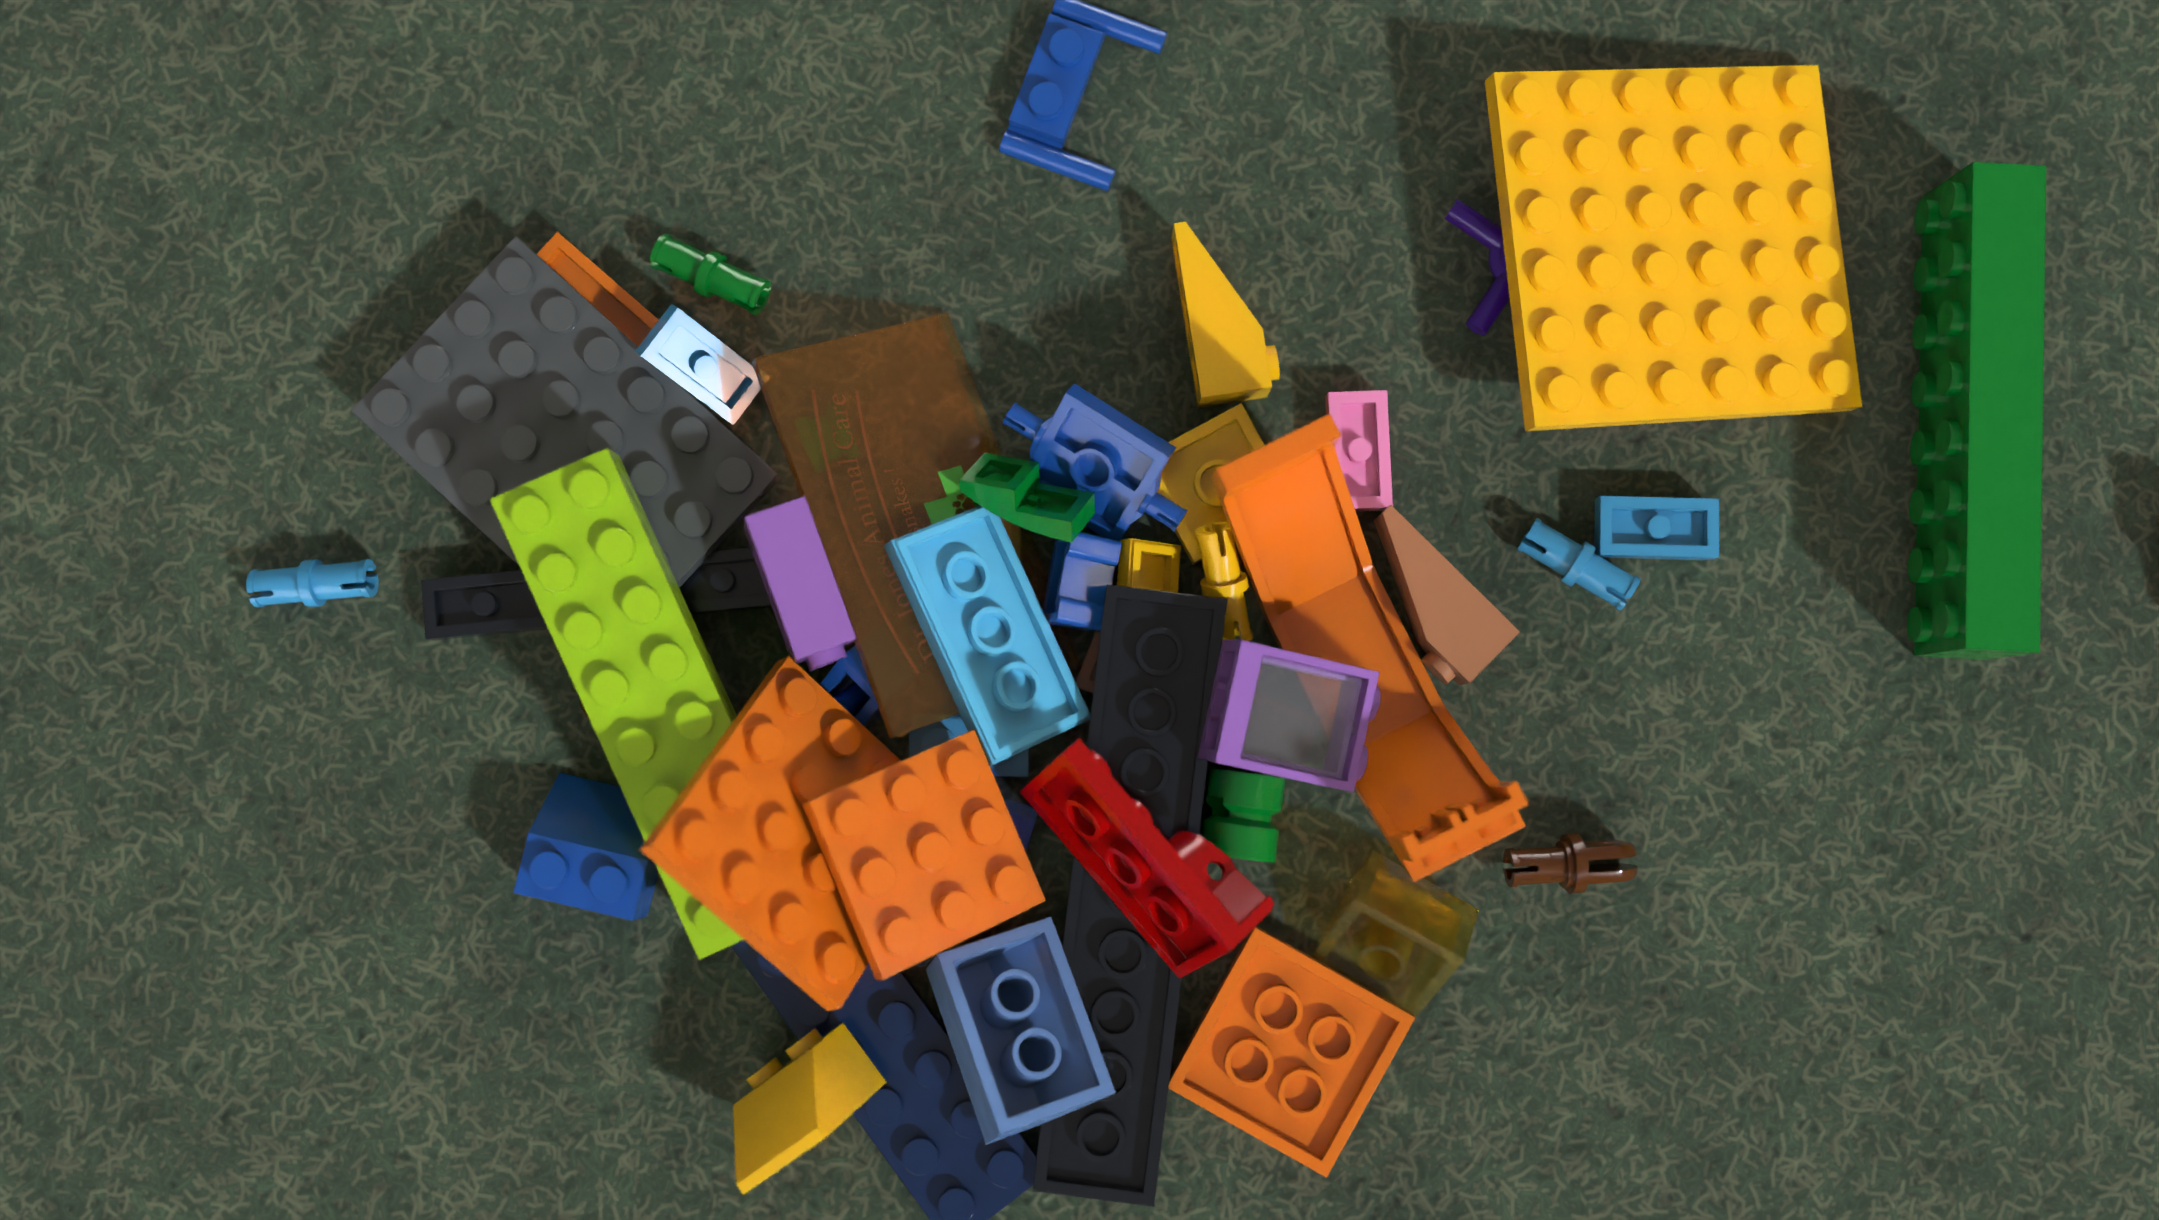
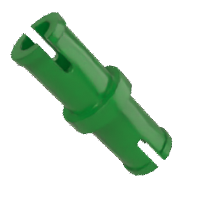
(710, 274)

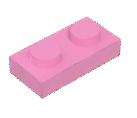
(1363, 446)

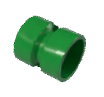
(1243, 814)

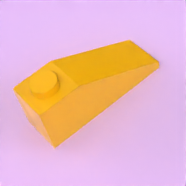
(1221, 332)

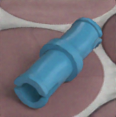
(1578, 564)
(312, 583)

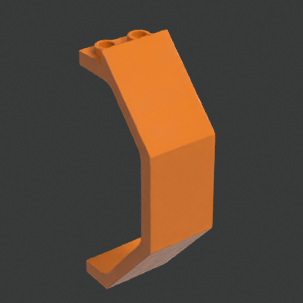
(1328, 603)

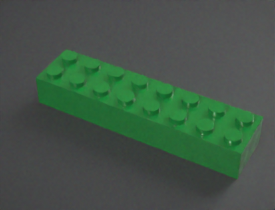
(1979, 414)

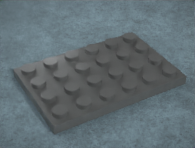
(539, 378)

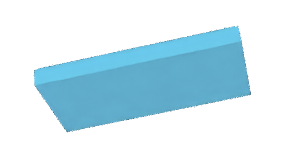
(987, 632)

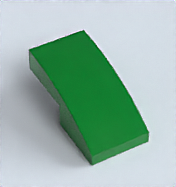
(1014, 492)

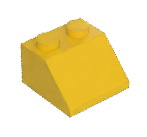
(799, 1102)

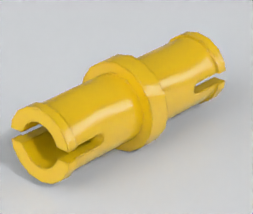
(1224, 577)

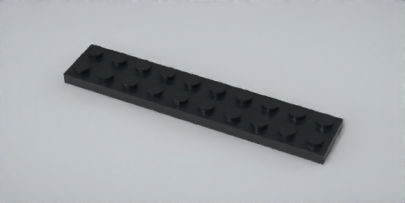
(1148, 727)

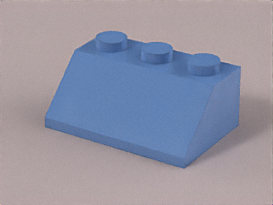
(1018, 1029)

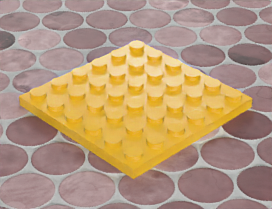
(1671, 245)

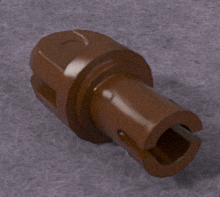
(1569, 863)

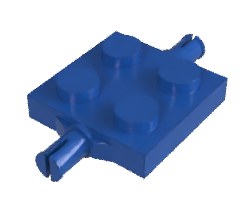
(1103, 453)

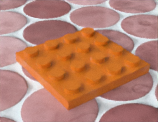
(746, 841)

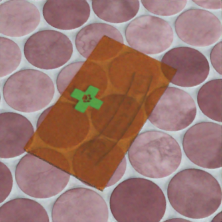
(878, 450)

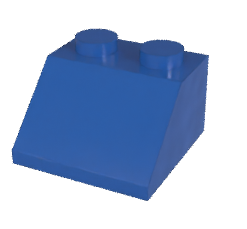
(587, 851)

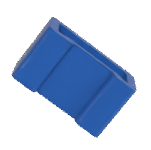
(1079, 581)

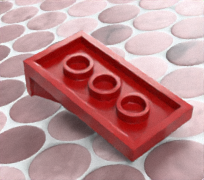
(1151, 880)

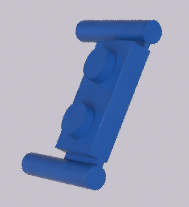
(1058, 82)

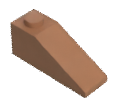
(1445, 611)

